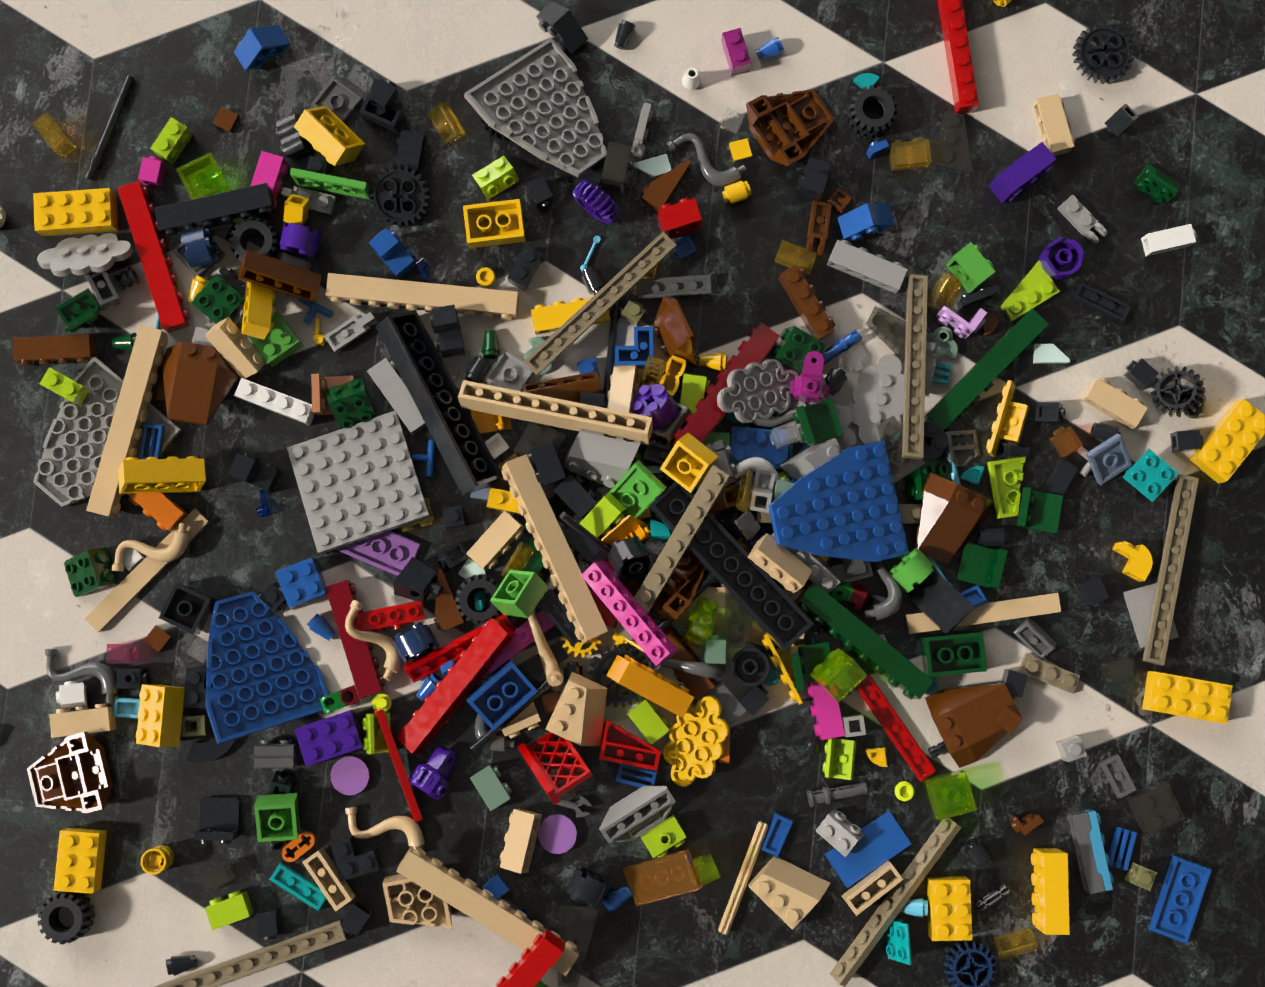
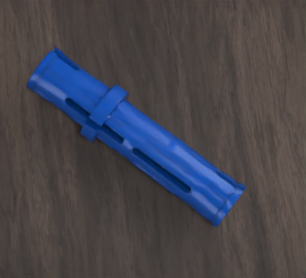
(841, 346)

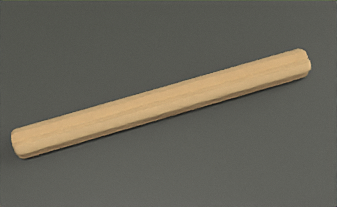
(743, 878)

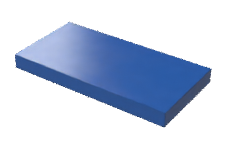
(880, 843)
(1180, 899)

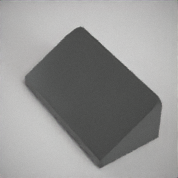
(1035, 638)

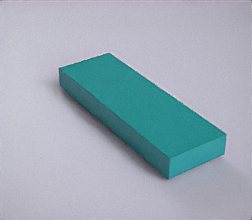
(298, 886)

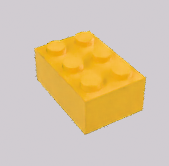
(329, 135)
(494, 223)
(160, 715)
(80, 860)
(949, 908)

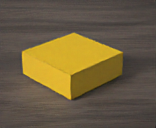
(740, 150)

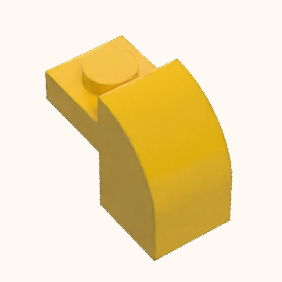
(1139, 560)

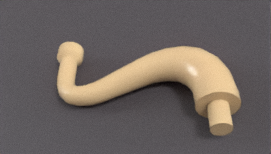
(172, 552)
(393, 658)
(548, 660)
(404, 823)

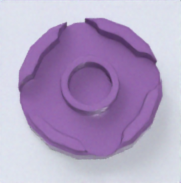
(350, 775)
(557, 833)

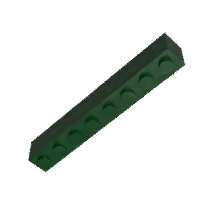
(989, 367)
(864, 641)

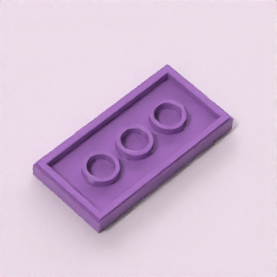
(384, 551)

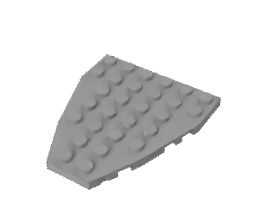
(543, 109)
(80, 434)

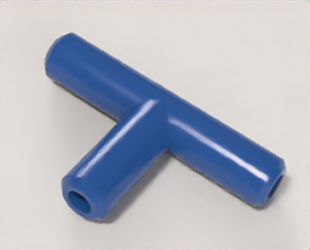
(314, 308)
(429, 458)

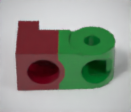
(850, 592)
(339, 699)

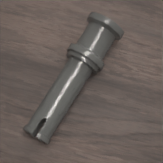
(828, 795)

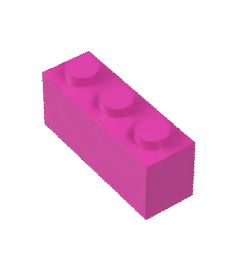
(270, 171)
(826, 712)

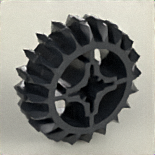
(1170, 391)

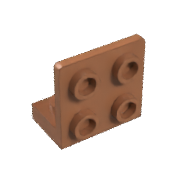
(319, 396)

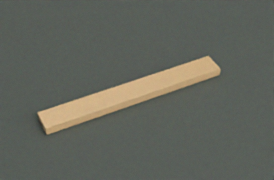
(140, 577)
(993, 612)

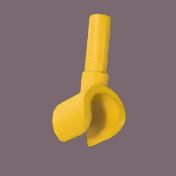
(318, 338)

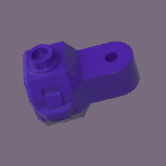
(432, 777)

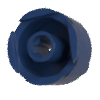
(200, 248)
(415, 643)

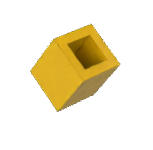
(296, 209)

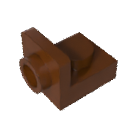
(1029, 823)

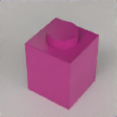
(152, 171)

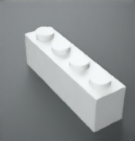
(275, 401)

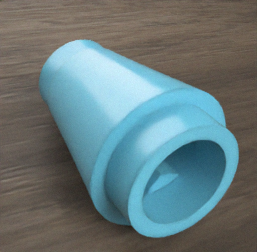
(916, 907)

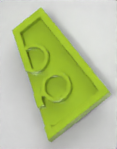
(1031, 292)
(1005, 485)

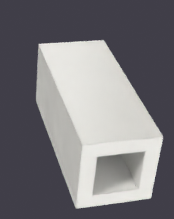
(1168, 240)

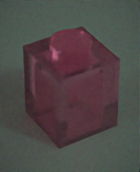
(121, 653)

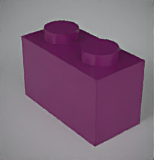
(736, 51)

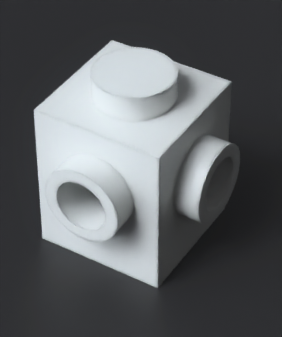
(72, 694)

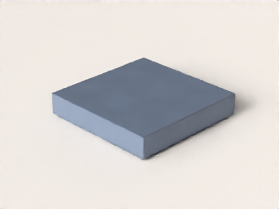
(1109, 459)

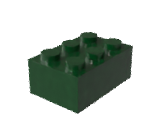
(953, 654)

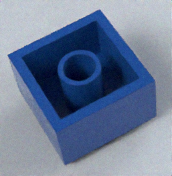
(302, 582)

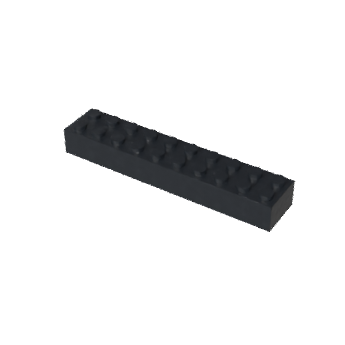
(438, 402)
(735, 571)

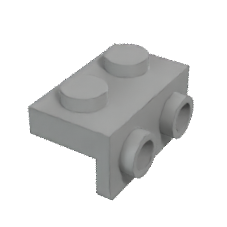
(840, 832)

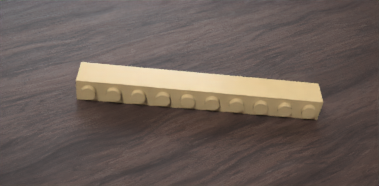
(421, 295)
(554, 412)
(127, 418)
(554, 549)
(479, 904)

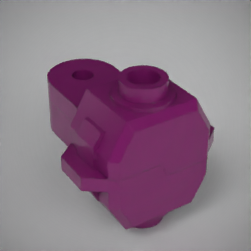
(810, 384)

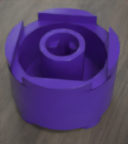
(300, 239)
(1067, 249)
(655, 403)

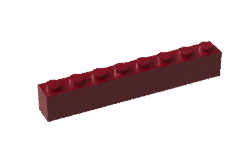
(708, 412)

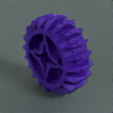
(596, 202)

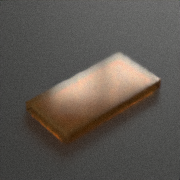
(662, 877)

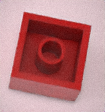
(679, 218)

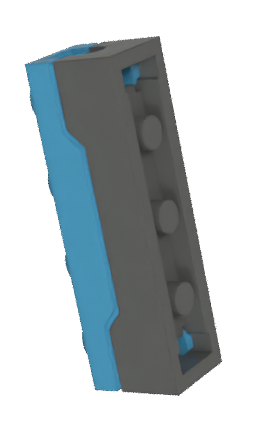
(1090, 851)

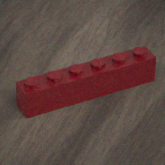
(358, 652)

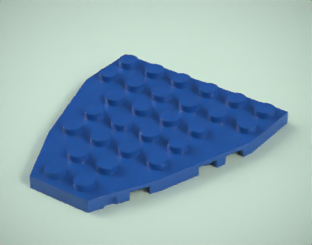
(843, 508)
(256, 671)

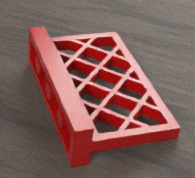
(543, 770)

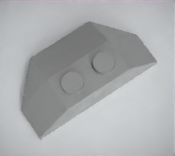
(637, 814)

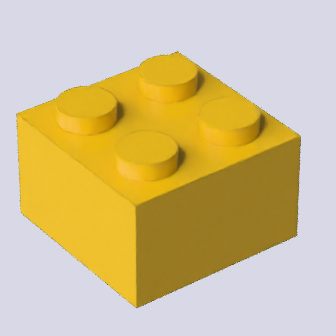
(689, 462)

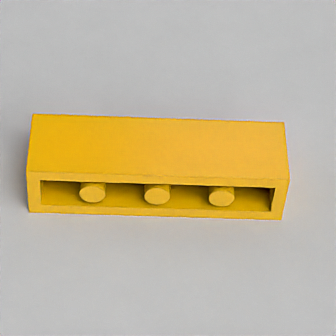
(258, 311)
(551, 318)

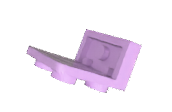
(959, 325)

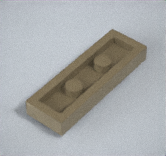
(1049, 673)

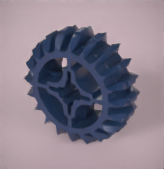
(987, 965)

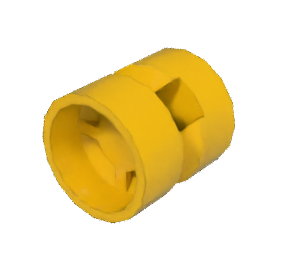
(157, 859)

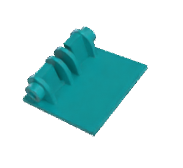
(1150, 475)
(898, 942)

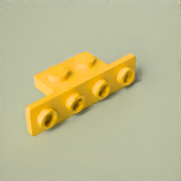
(1009, 420)
(784, 661)

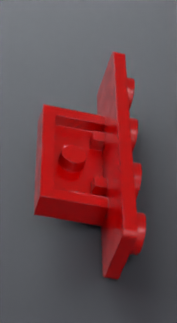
(390, 616)

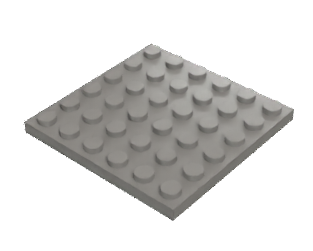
(357, 482)

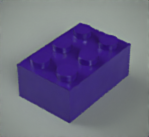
(1023, 173)
(329, 737)

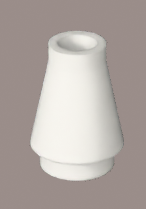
(691, 79)

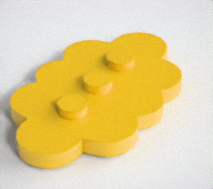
(696, 741)

